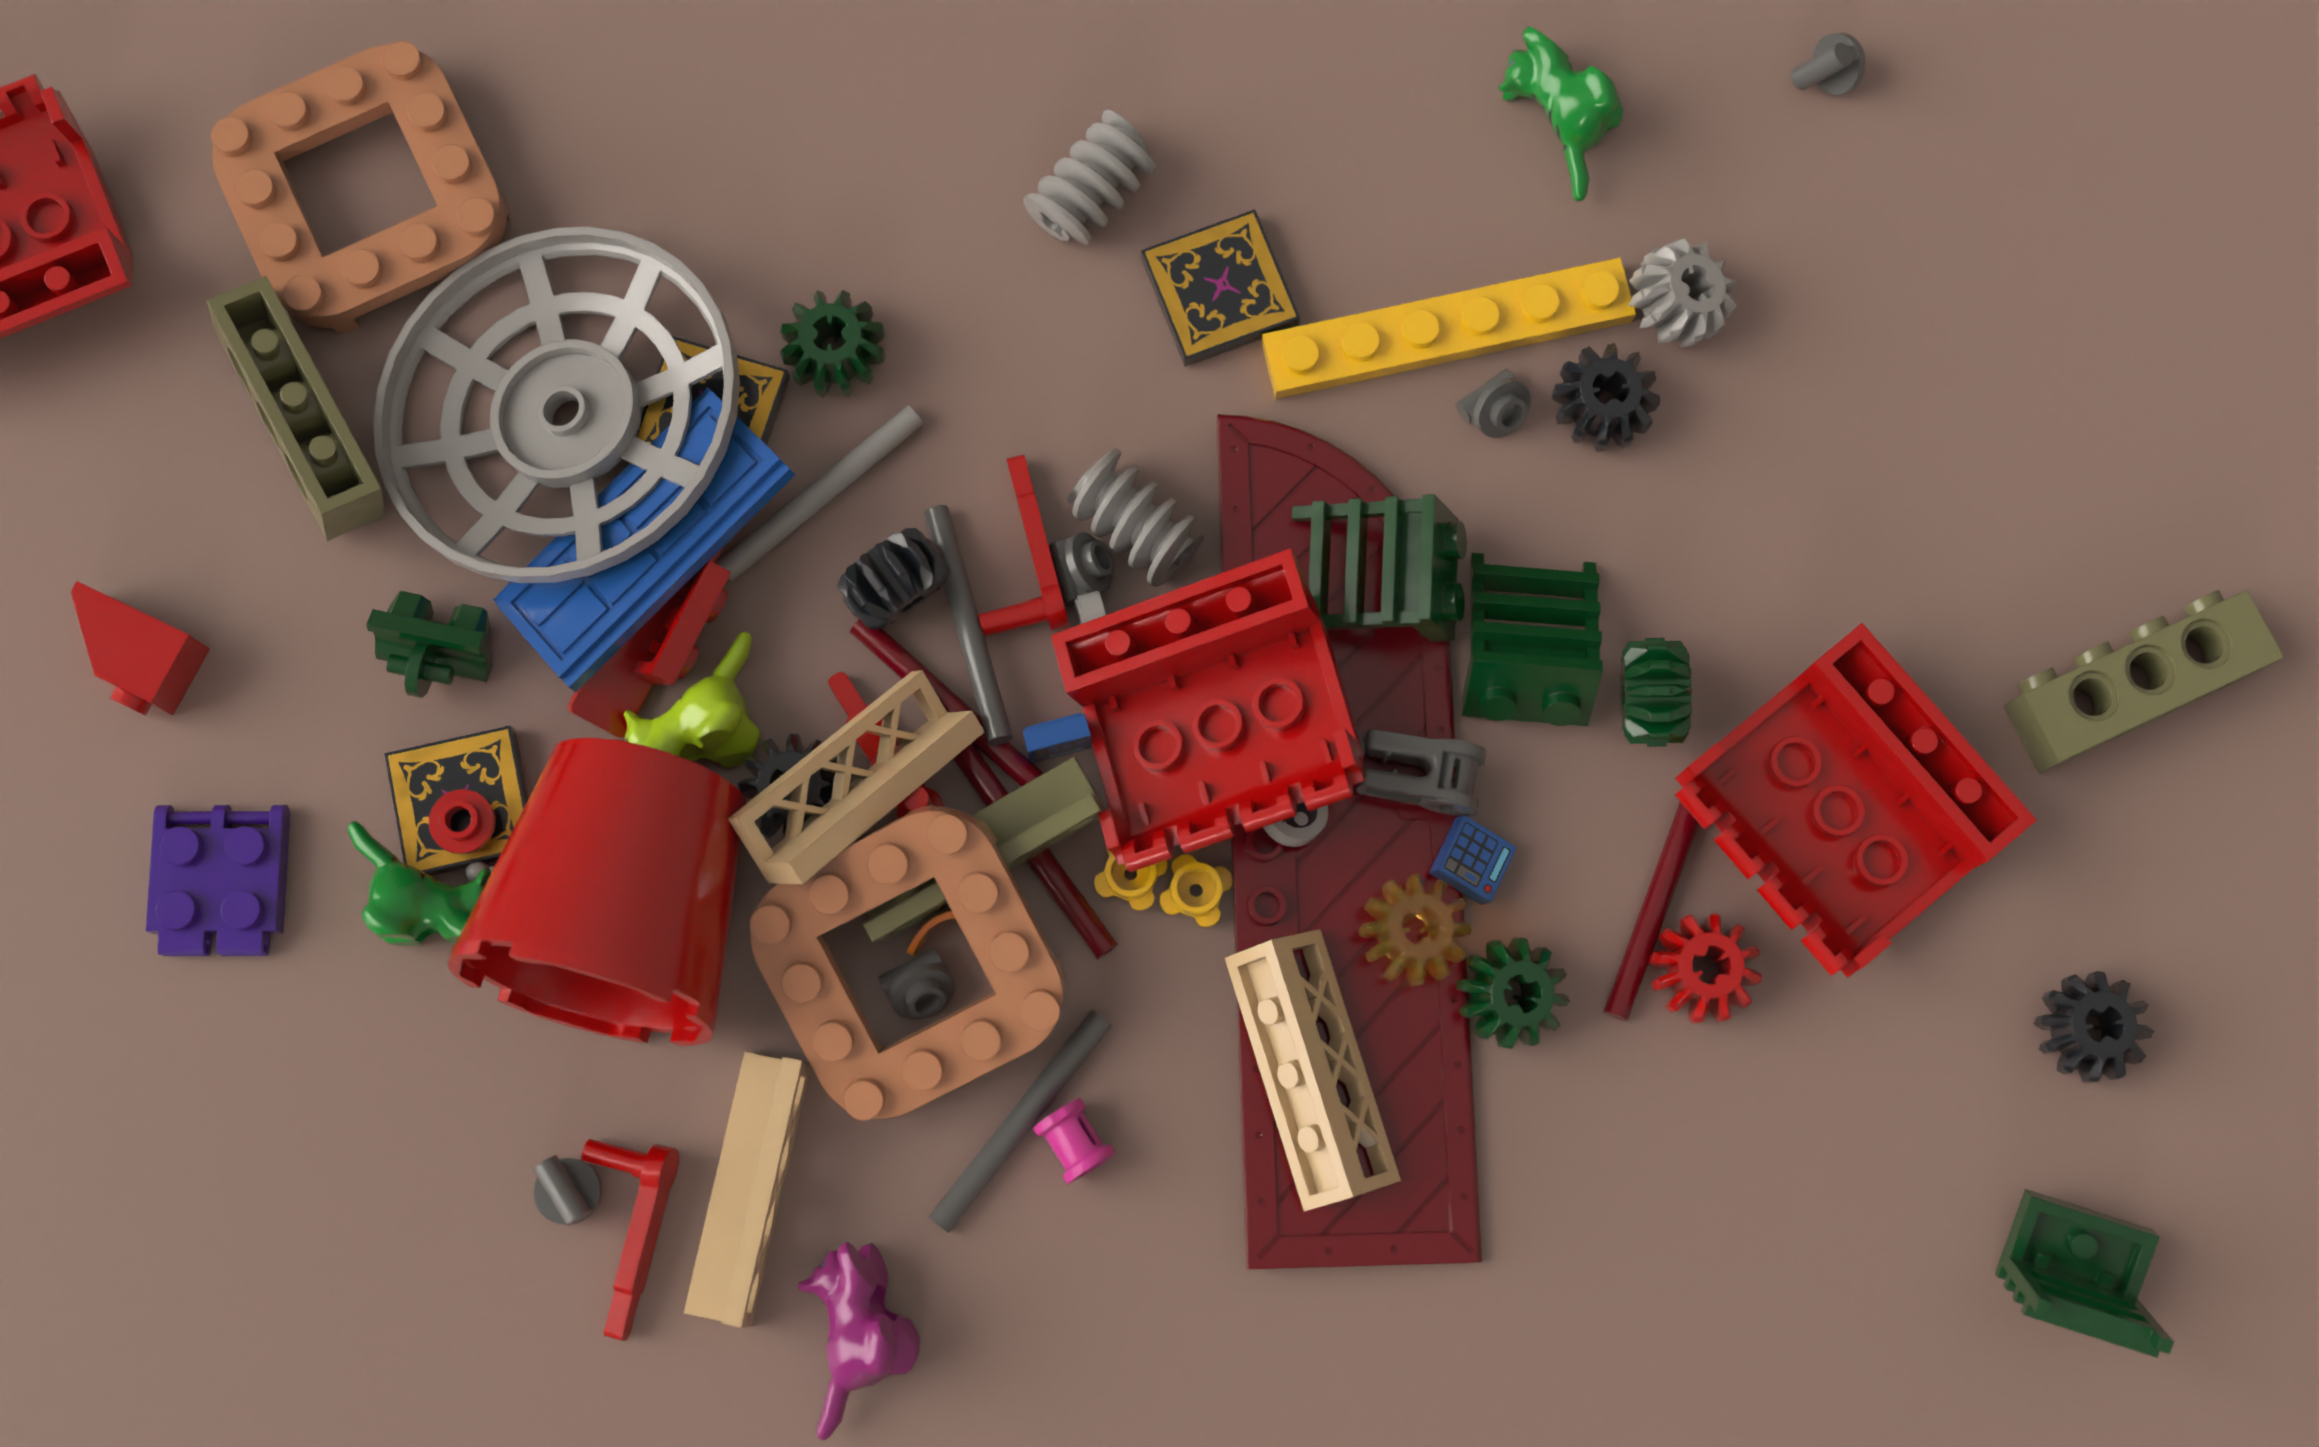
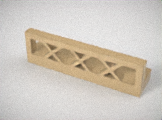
(868, 798)
(1304, 1070)
(747, 1189)

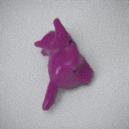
(863, 1335)

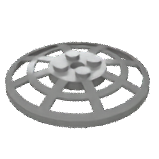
(538, 386)

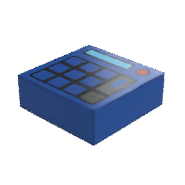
(1057, 737)
(1472, 860)

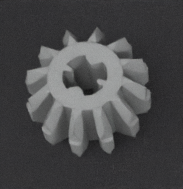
(1682, 293)

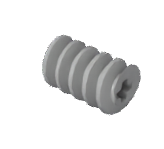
(1090, 179)
(1134, 519)

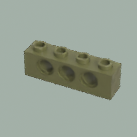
(296, 408)
(2233, 648)

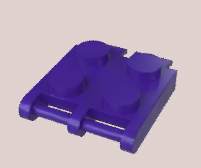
(217, 880)

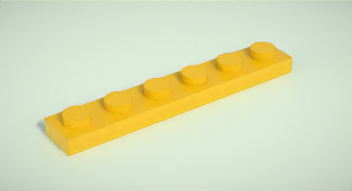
(1447, 328)

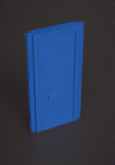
(589, 618)

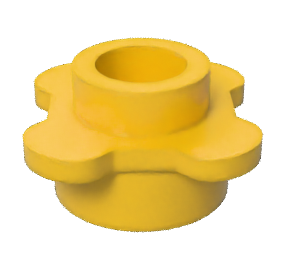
(1189, 873)
(1136, 891)

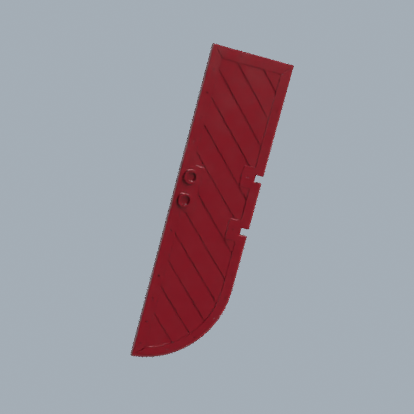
(1406, 1034)

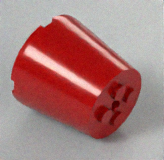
(612, 895)

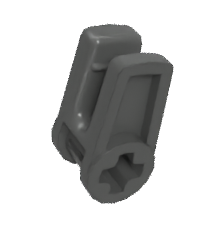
(1437, 760)

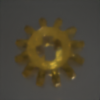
(1428, 952)

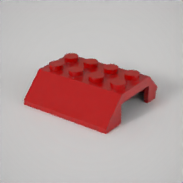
(55, 212)
(1212, 710)
(1851, 802)

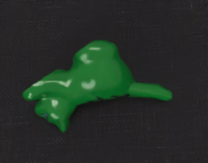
(1576, 102)
(409, 903)

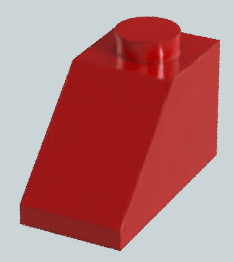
(136, 652)

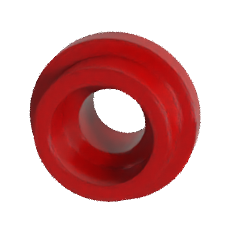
(475, 835)

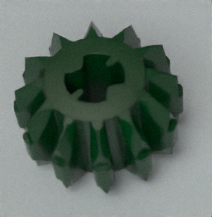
(835, 321)
(1655, 692)
(1537, 996)

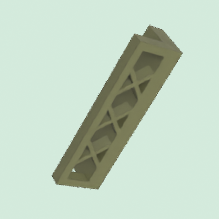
(1024, 826)

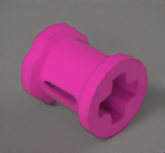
(1074, 1141)

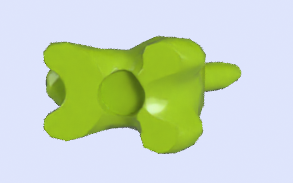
(707, 719)

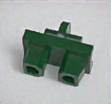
(429, 649)

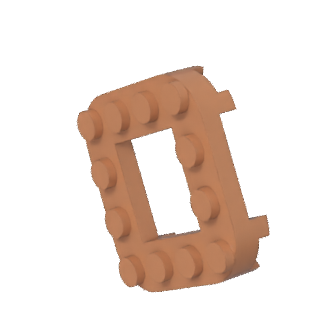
(389, 264)
(952, 1051)

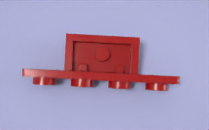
(654, 654)

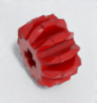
(1730, 962)

